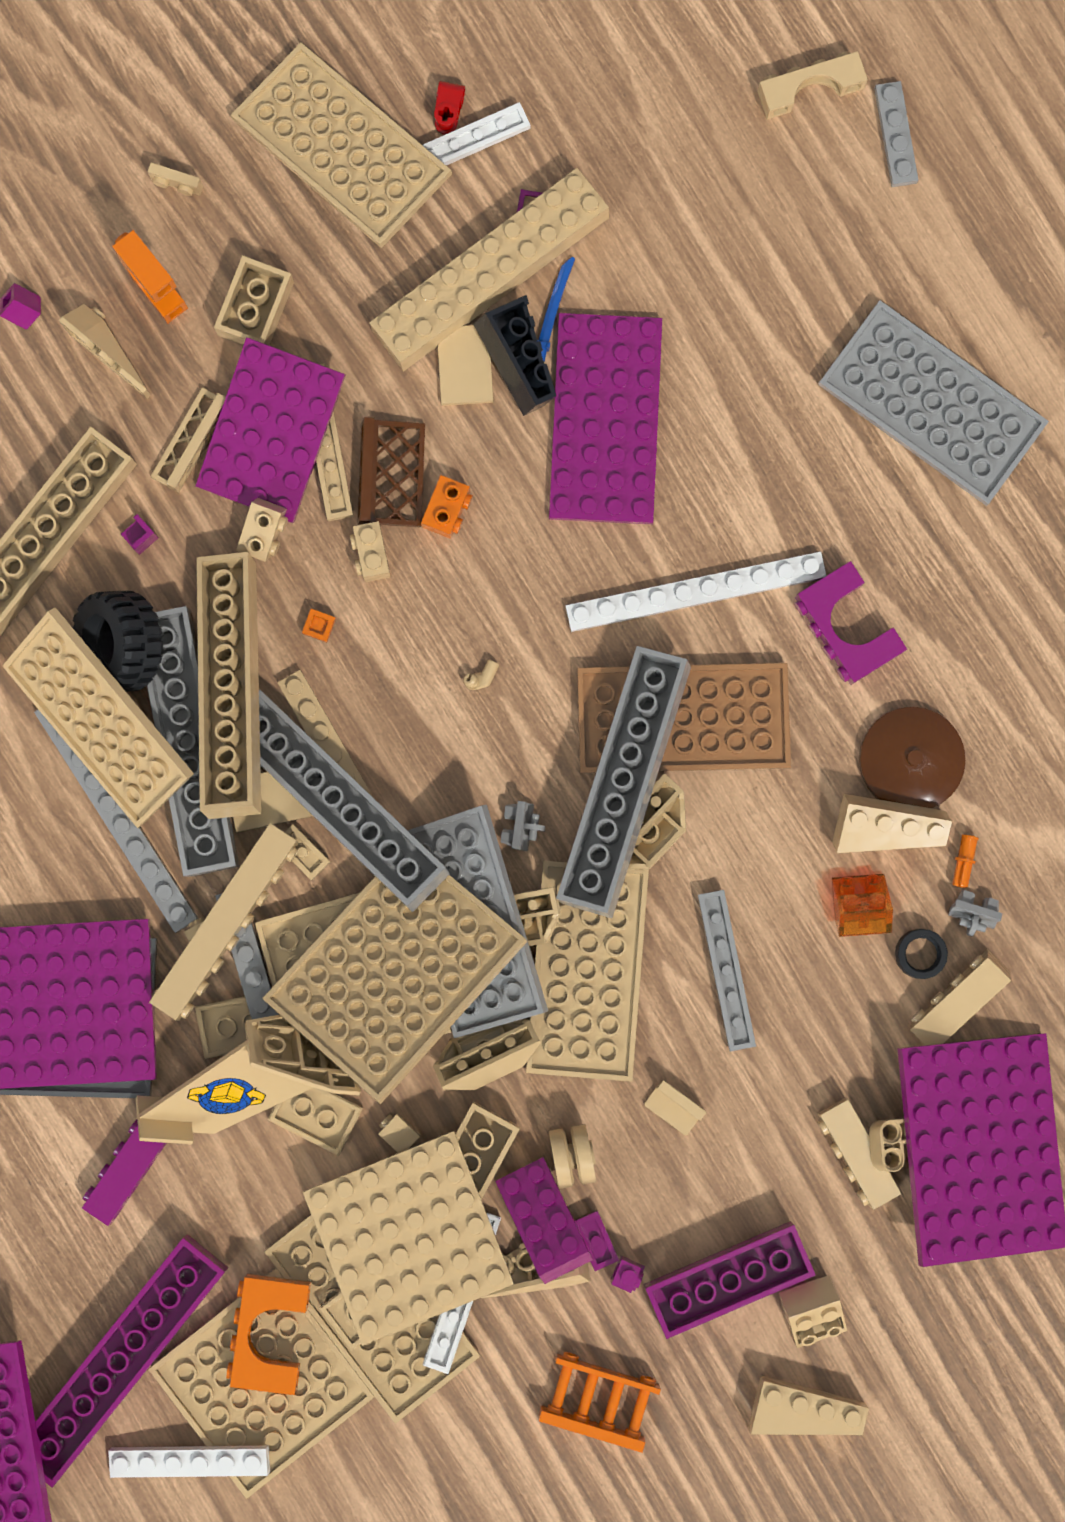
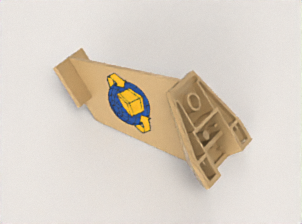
(251, 1078)

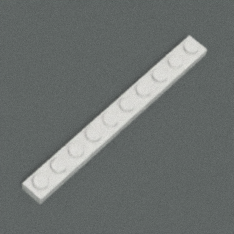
(695, 591)

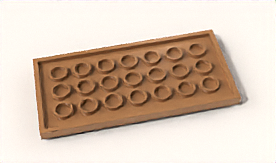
(724, 720)

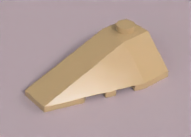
(527, 1279)

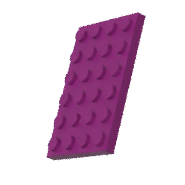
(270, 428)

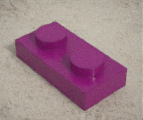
(597, 1240)

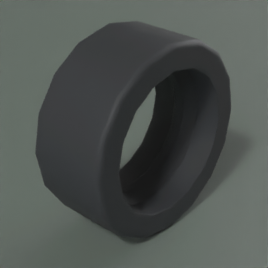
(938, 942)

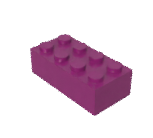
(543, 1220)

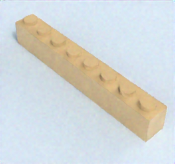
(224, 922)

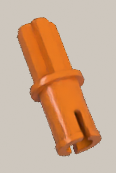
(965, 861)

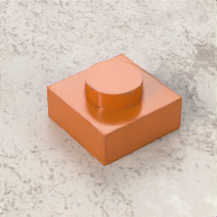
(318, 625)

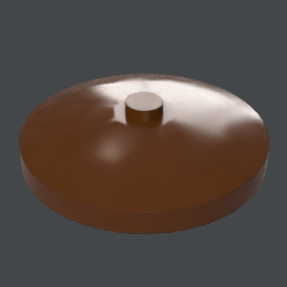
(912, 757)

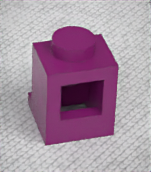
(627, 1274)

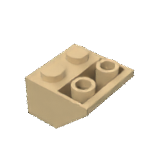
(813, 1311)

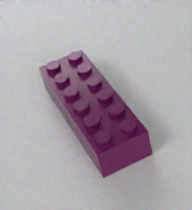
(729, 1279)

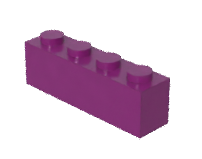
(121, 1177)

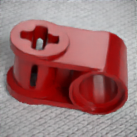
(448, 104)

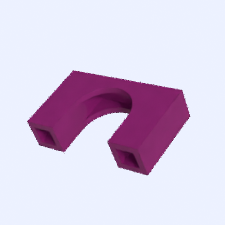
(853, 660)

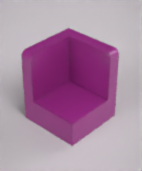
(20, 306)
(139, 535)

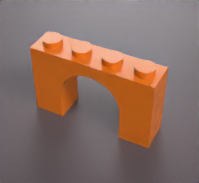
(149, 276)
(249, 1367)

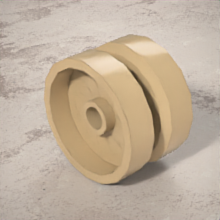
(571, 1156)

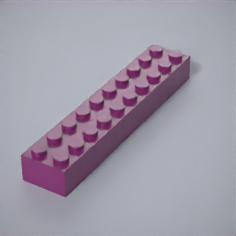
(125, 1354)

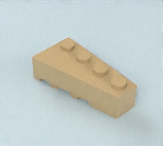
(887, 825)
(961, 1000)
(800, 1410)

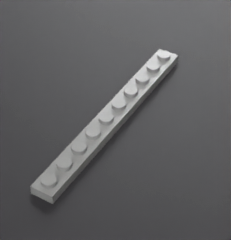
(129, 838)

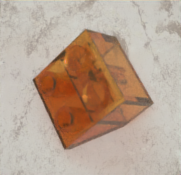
(862, 905)

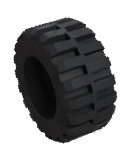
(122, 635)

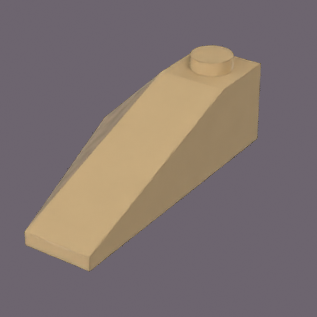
(93, 333)

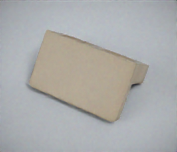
(674, 1107)

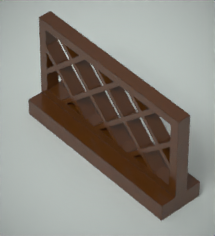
(369, 466)

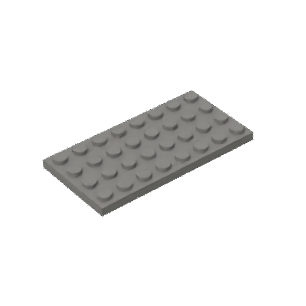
(933, 403)
(474, 859)

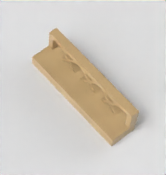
(196, 442)

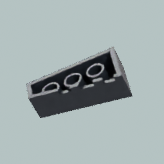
(517, 354)

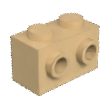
(262, 529)
(371, 551)

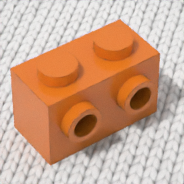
(446, 507)

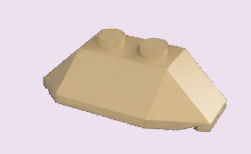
(661, 825)
(538, 913)
(485, 1055)

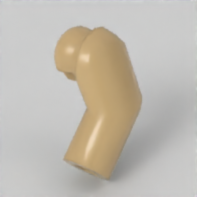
(481, 679)

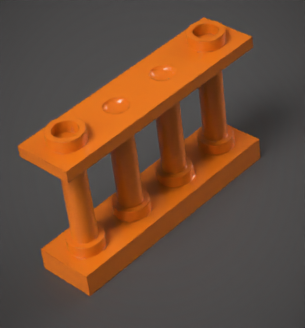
(605, 1429)

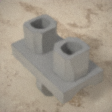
(525, 825)
(975, 916)

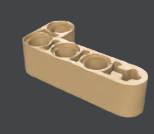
(892, 1144)

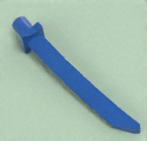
(554, 305)

